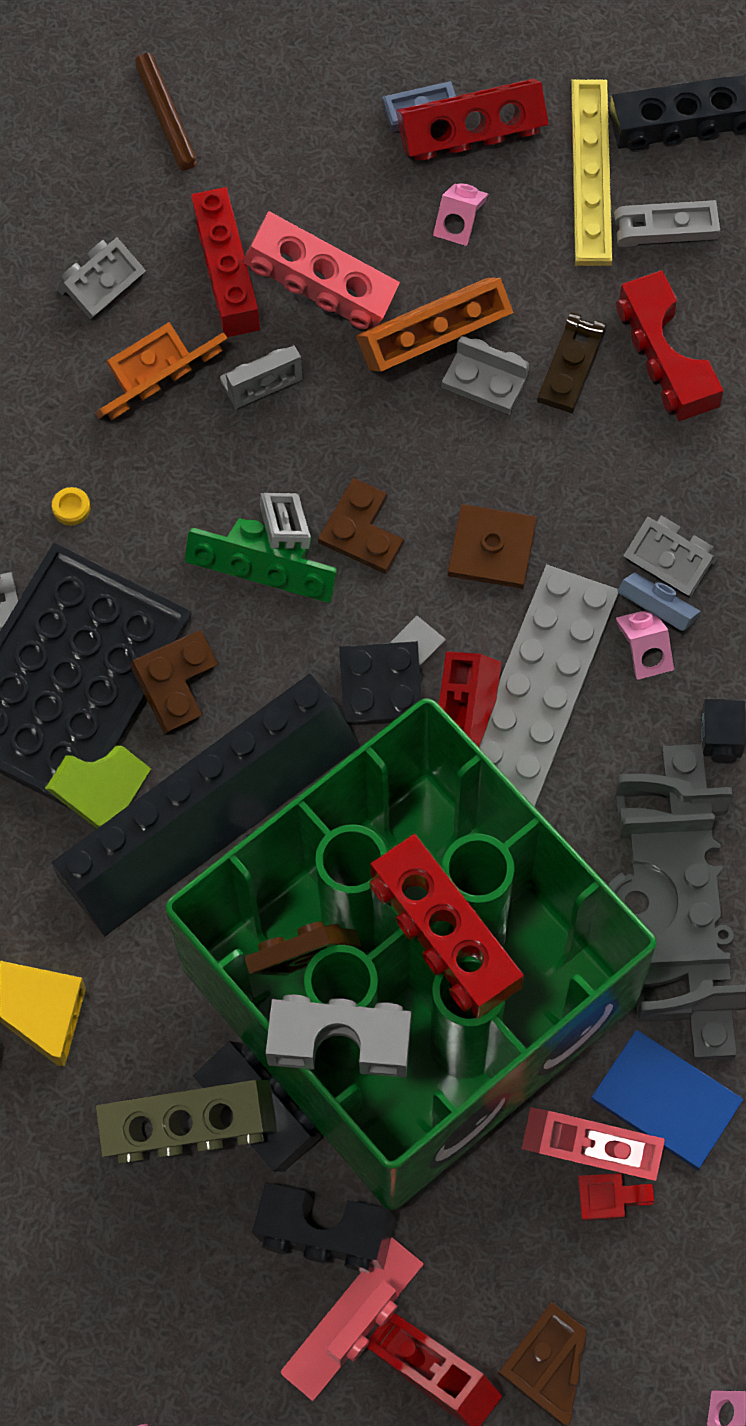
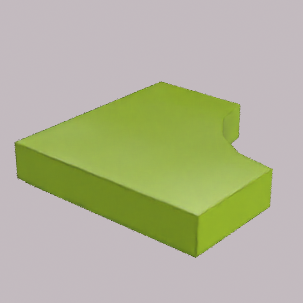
(99, 787)

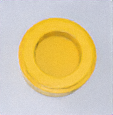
(71, 506)

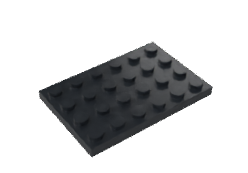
(69, 666)

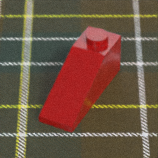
(469, 691)
(435, 1371)

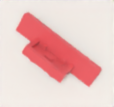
(345, 1327)

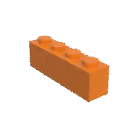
(434, 324)

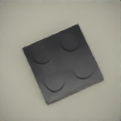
(379, 681)

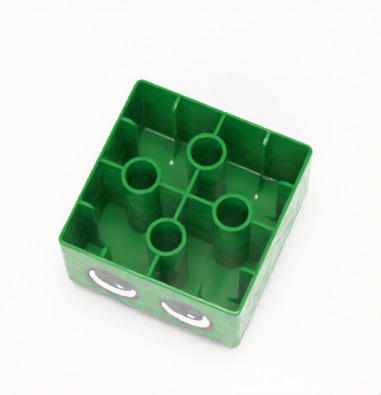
(535, 894)

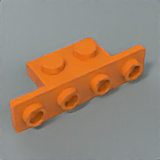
(149, 362)

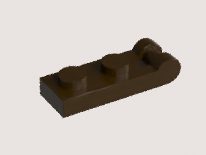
(571, 364)

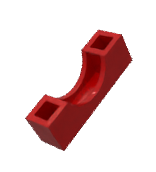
(687, 383)

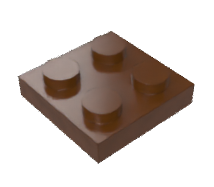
(289, 956)

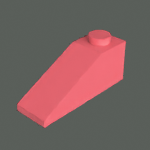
(593, 1143)

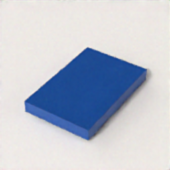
(667, 1099)

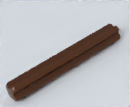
(166, 111)

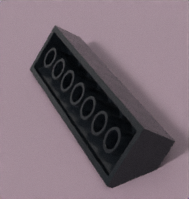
(206, 805)

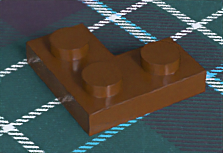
(352, 532)
(164, 676)

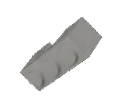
(301, 1026)

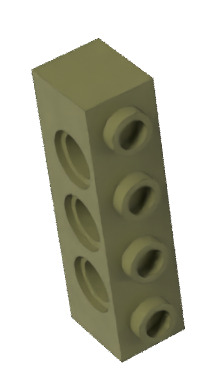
(122, 1121)

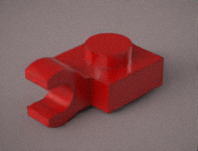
(605, 1197)

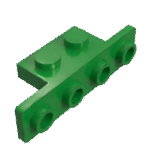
(249, 556)

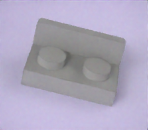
(102, 277)
(486, 374)
(263, 376)
(670, 555)

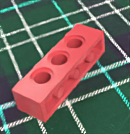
(339, 269)

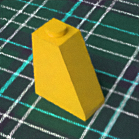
(41, 1007)

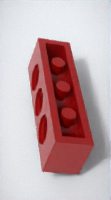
(417, 120)
(224, 263)
(413, 865)

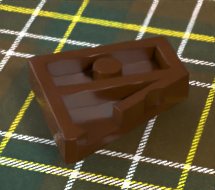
(548, 1363)

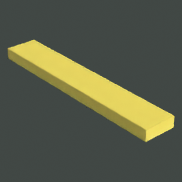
(591, 173)

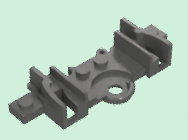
(681, 897)

